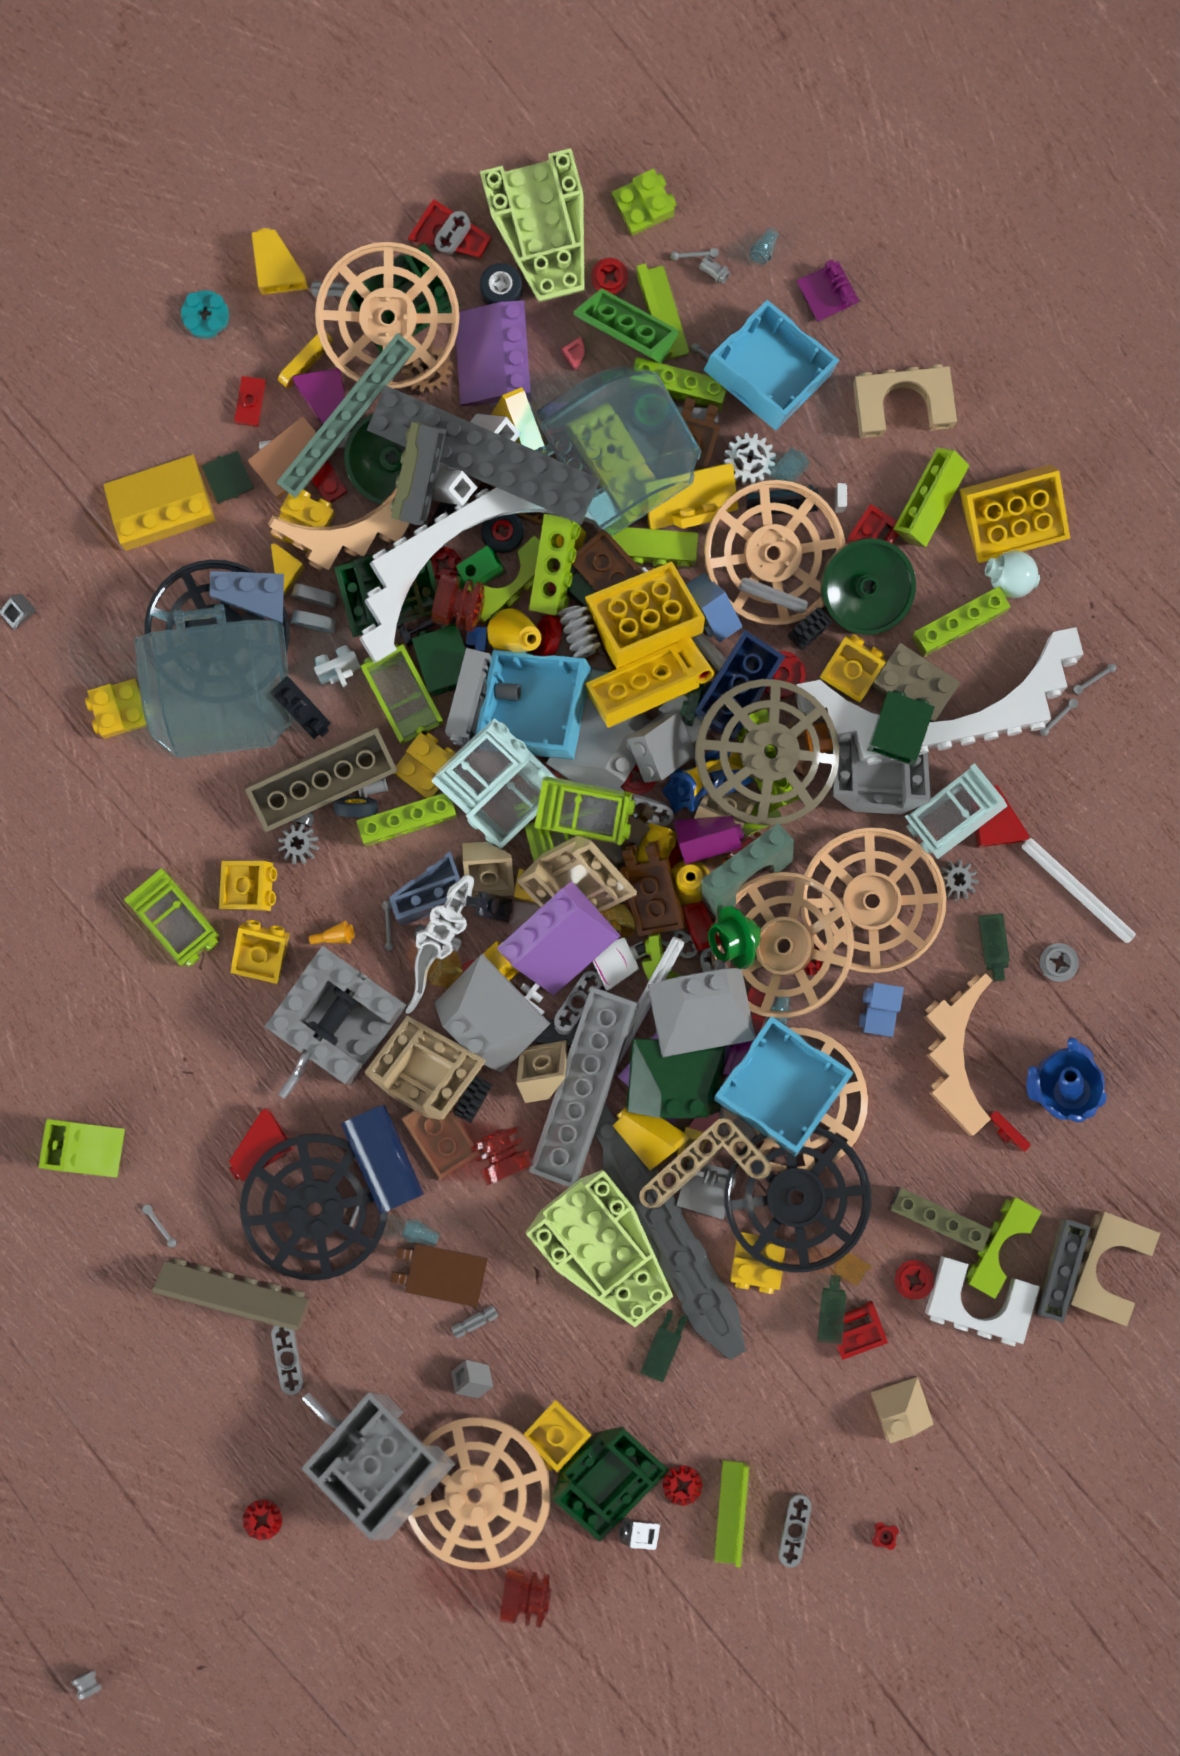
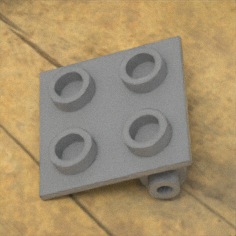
(705, 1191)

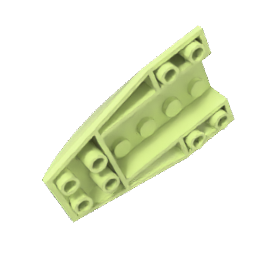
(541, 222)
(602, 1248)

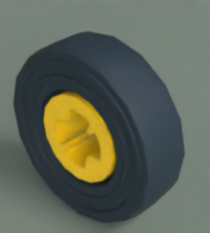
(355, 806)

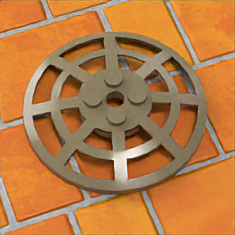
(753, 754)

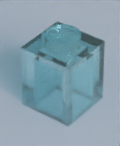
(791, 466)

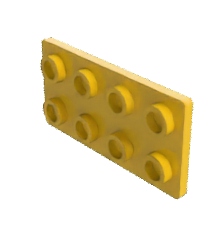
(698, 501)

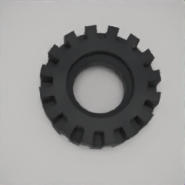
(809, 628)
(472, 1099)

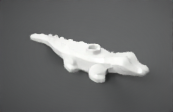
(437, 937)

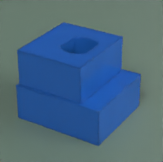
(477, 639)

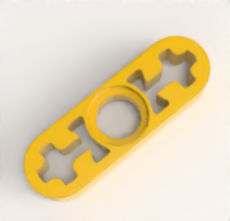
(303, 361)

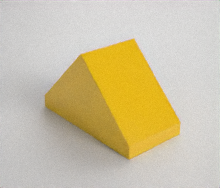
(286, 564)

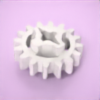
(759, 461)

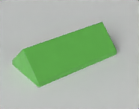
(628, 324)

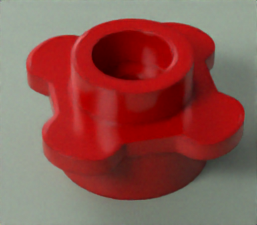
(888, 1542)

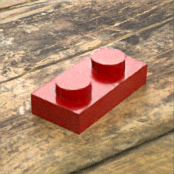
(329, 483)

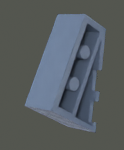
(250, 591)
(425, 892)

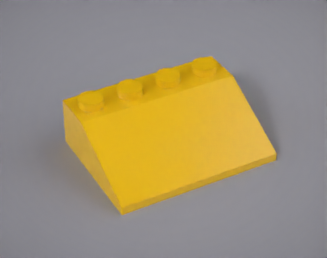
(158, 503)
(1015, 512)
(645, 614)

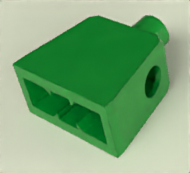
(485, 563)

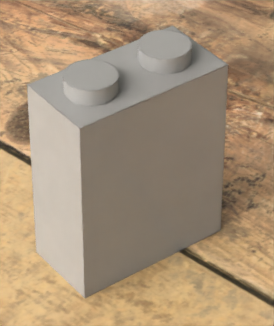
(661, 746)

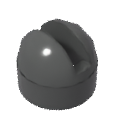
(306, 819)

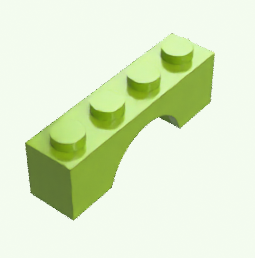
(500, 598)
(1015, 1218)

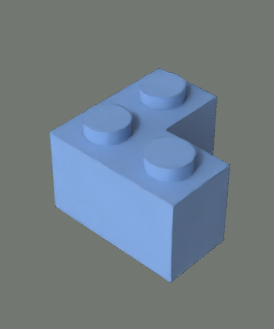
(715, 606)
(881, 1009)

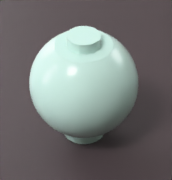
(1013, 573)

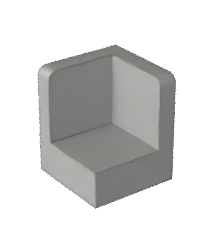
(472, 1379)

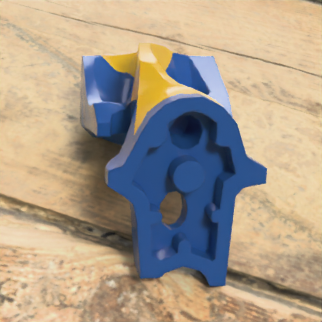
(686, 786)

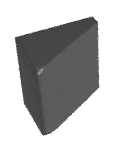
(17, 610)

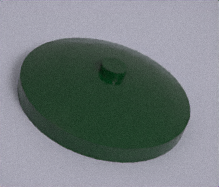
(372, 462)
(868, 586)

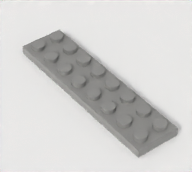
(585, 1087)

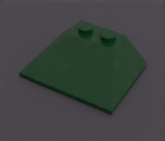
(403, 284)
(358, 578)
(674, 1084)
(606, 1480)

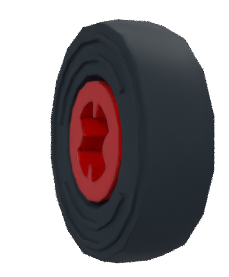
(497, 542)

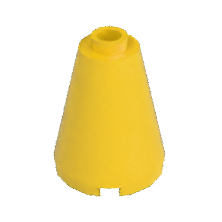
(513, 632)
(689, 891)

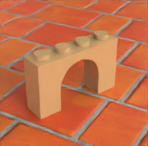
(931, 383)
(1107, 1233)

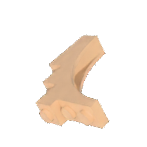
(356, 535)
(947, 1054)

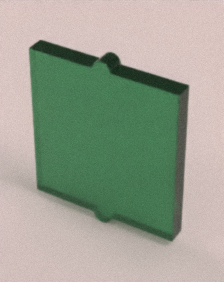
(227, 477)

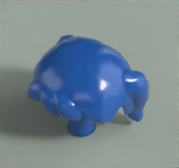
(1068, 1083)

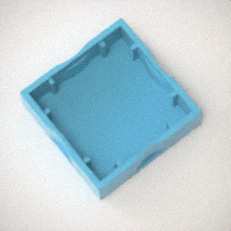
(771, 365)
(549, 705)
(783, 1086)

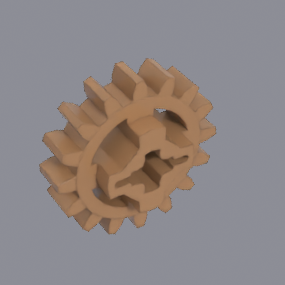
(441, 374)

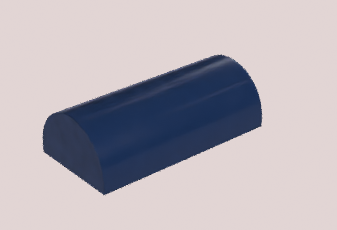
(747, 662)
(382, 1158)

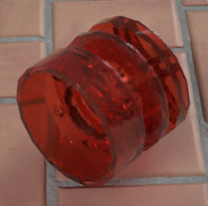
(456, 602)
(501, 1155)
(525, 1598)

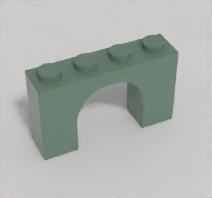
(769, 850)

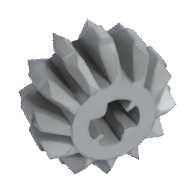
(293, 851)
(966, 880)

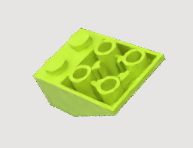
(81, 1148)

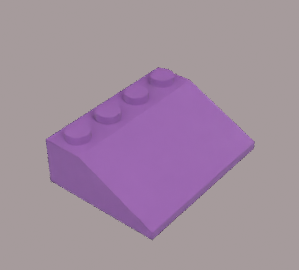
(492, 353)
(559, 940)

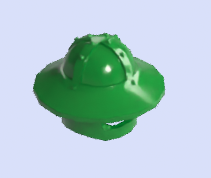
(737, 935)

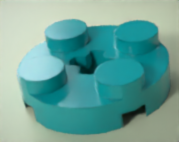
(213, 324)

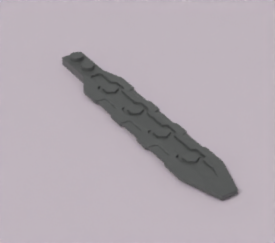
(677, 1250)

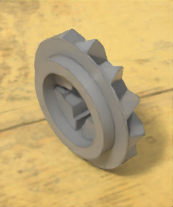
(1069, 957)

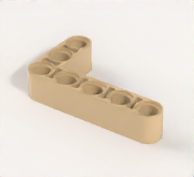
(702, 1159)

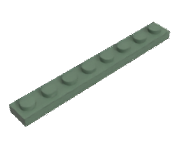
(346, 415)

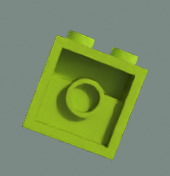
(644, 202)

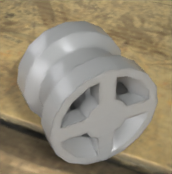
(86, 1684)

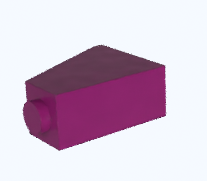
(321, 391)
(707, 837)

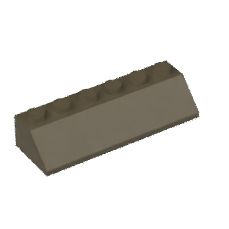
(320, 778)
(232, 1294)

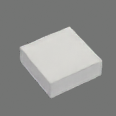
(840, 497)

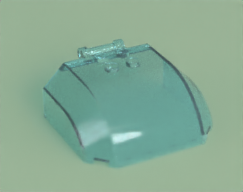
(626, 435)
(212, 684)

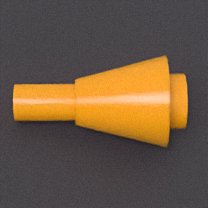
(340, 934)

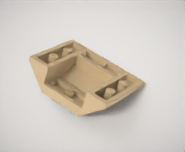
(582, 864)
(424, 1069)

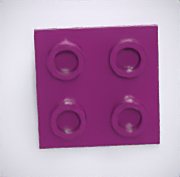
(827, 291)

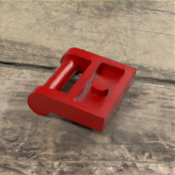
(872, 524)
(864, 1336)

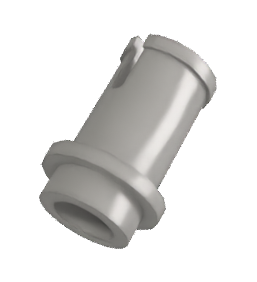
(715, 270)
(376, 787)

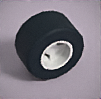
(500, 277)

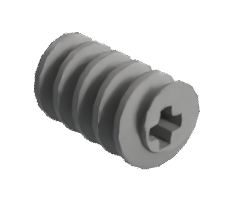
(578, 631)

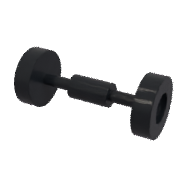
(423, 625)

